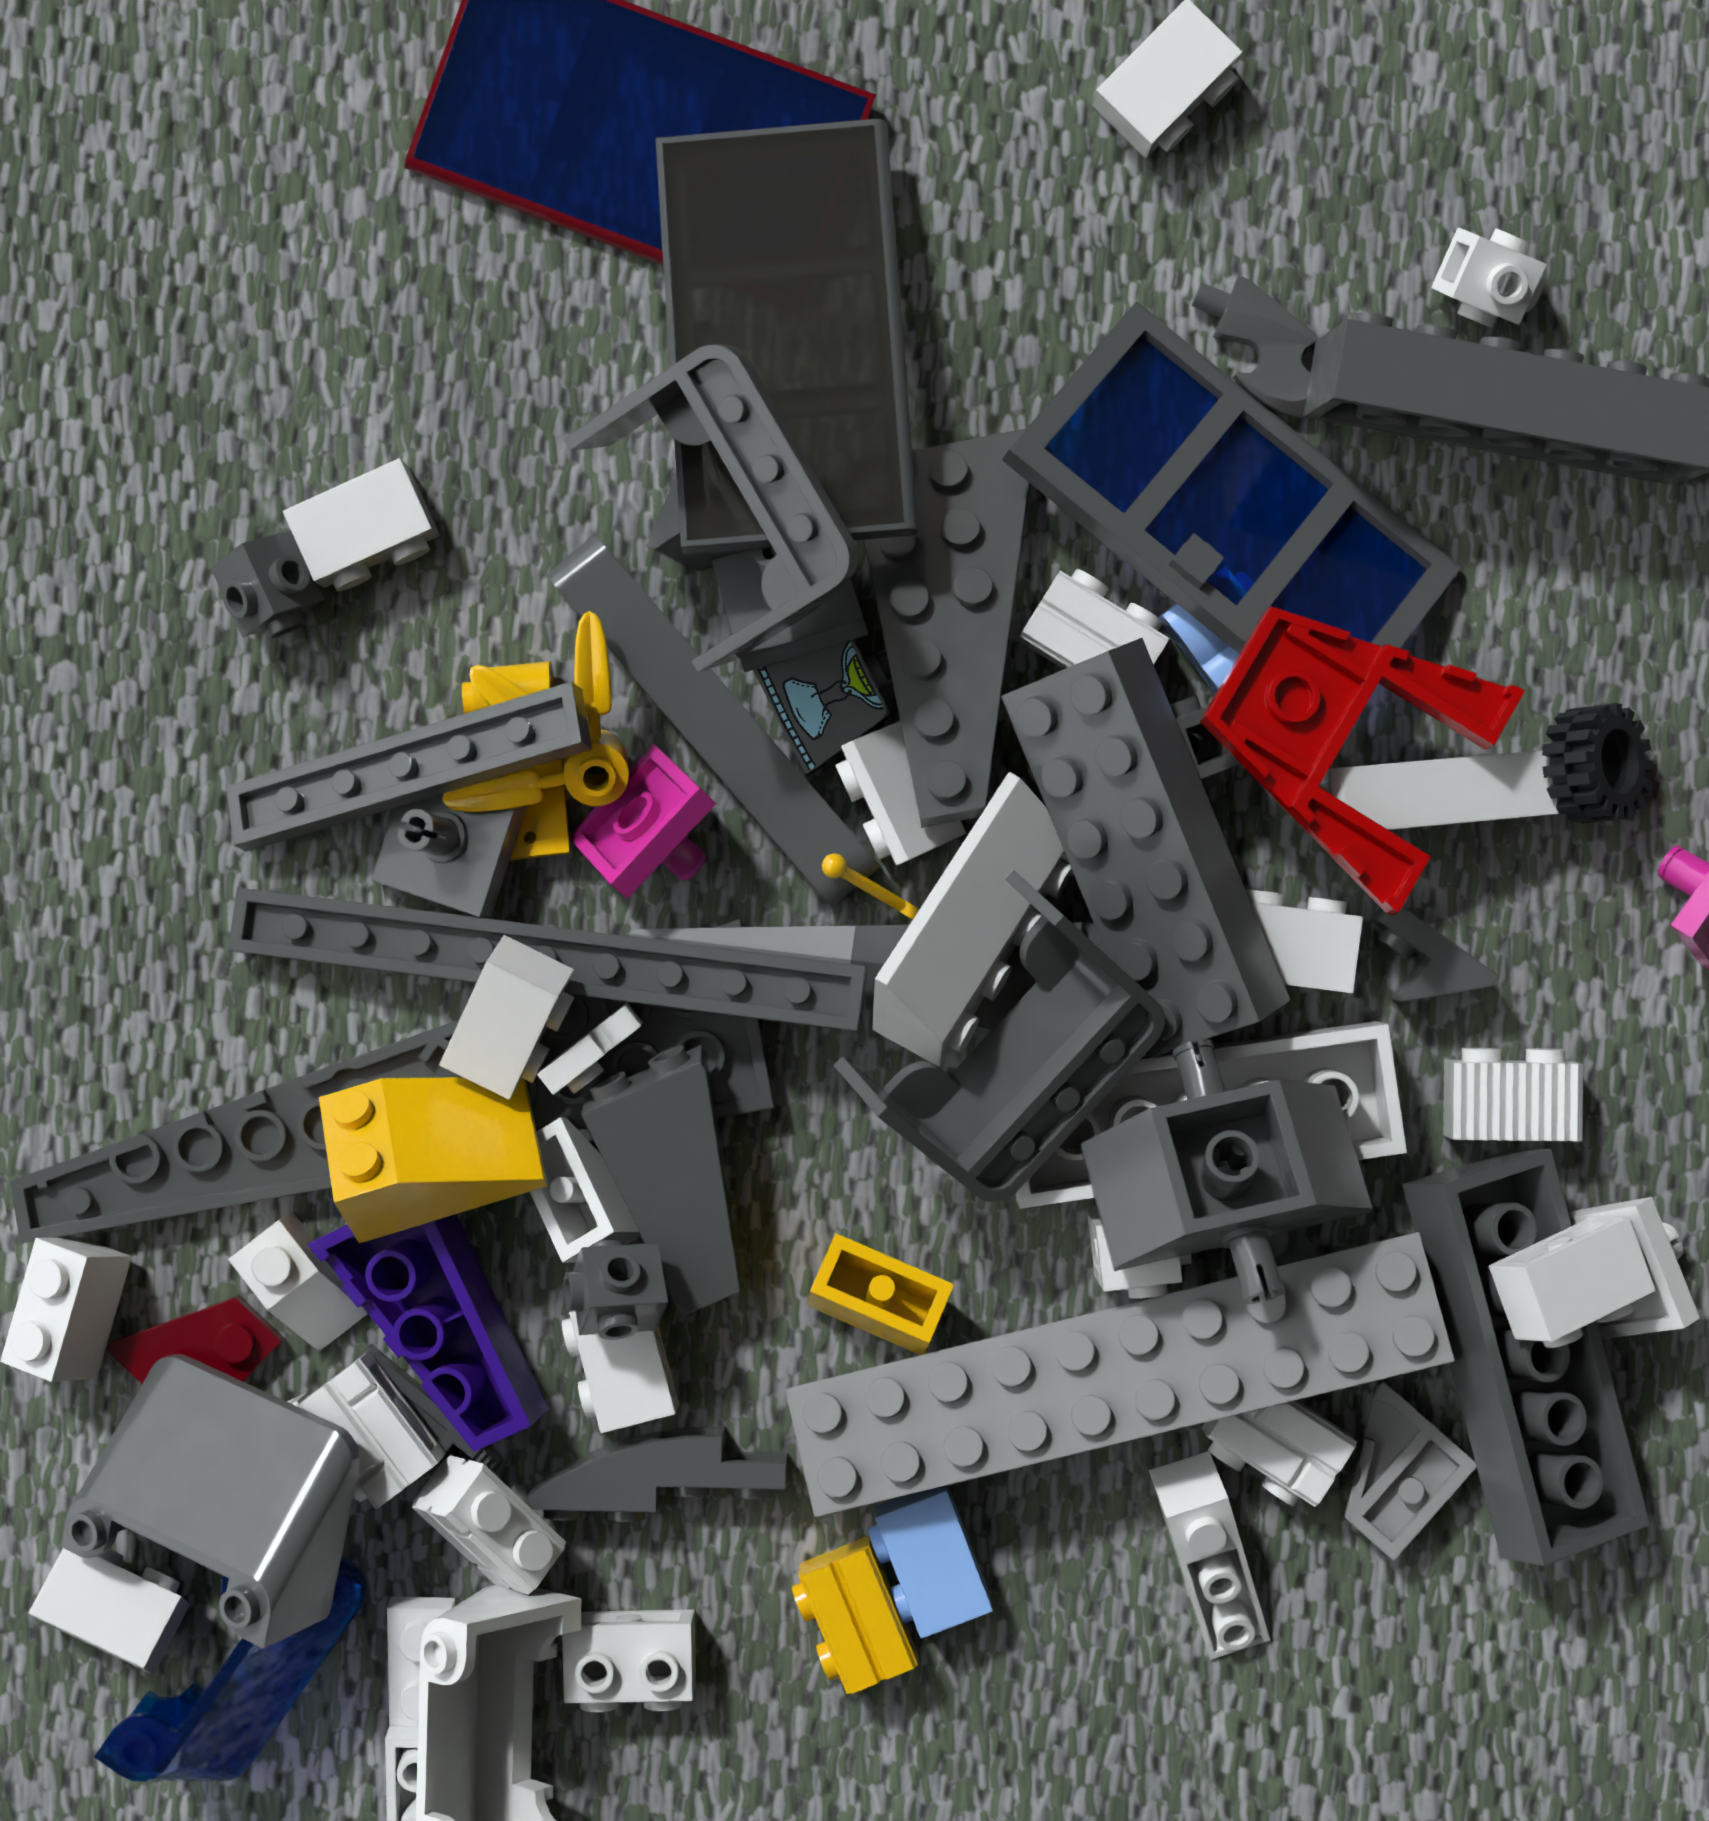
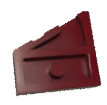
(223, 1336)

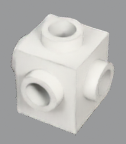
(1490, 276)

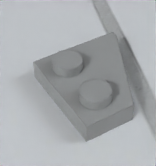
(1401, 1473)

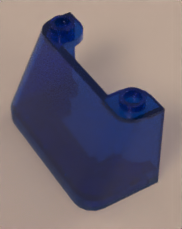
(225, 1727)

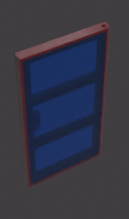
(566, 101)

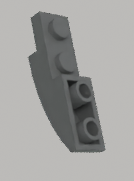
(629, 1475)

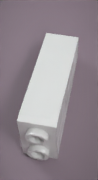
(1446, 790)

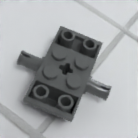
(1168, 1199)

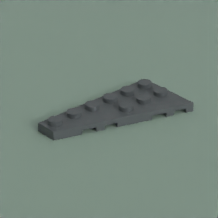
(949, 617)

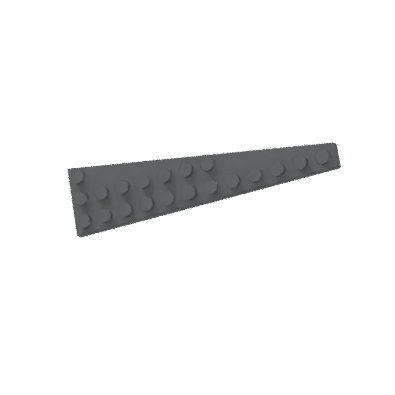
(276, 1140)

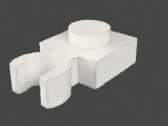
(579, 1062)

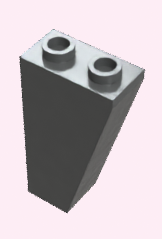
(670, 1170)

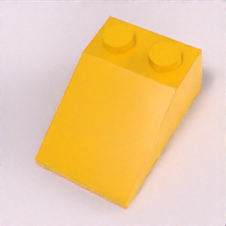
(426, 1150)

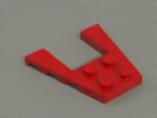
(1296, 703)

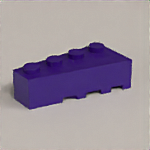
(443, 1321)

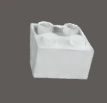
(880, 773)

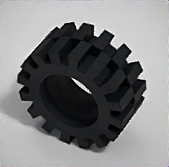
(1597, 763)

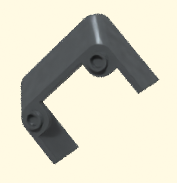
(723, 401)
(1032, 1072)

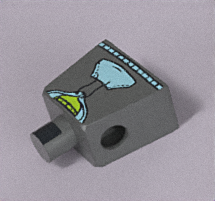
(827, 699)

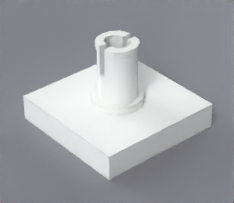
(1671, 1303)

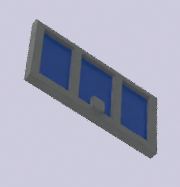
(1222, 496)

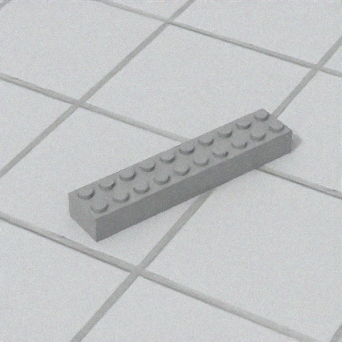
(1117, 1376)

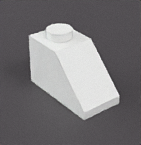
(580, 1194)
(296, 1284)

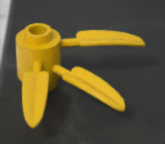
(607, 751)

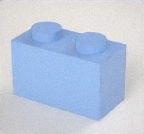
(931, 1560)

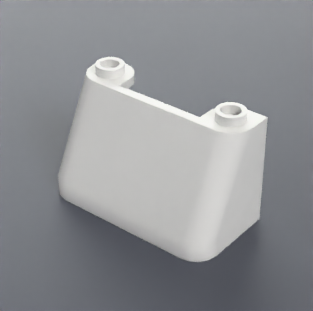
(481, 1704)

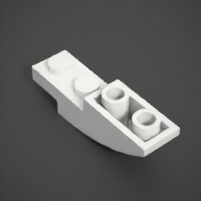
(405, 1624)

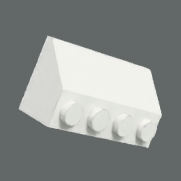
(970, 927)

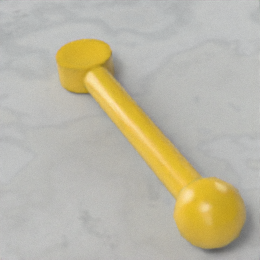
(835, 866)

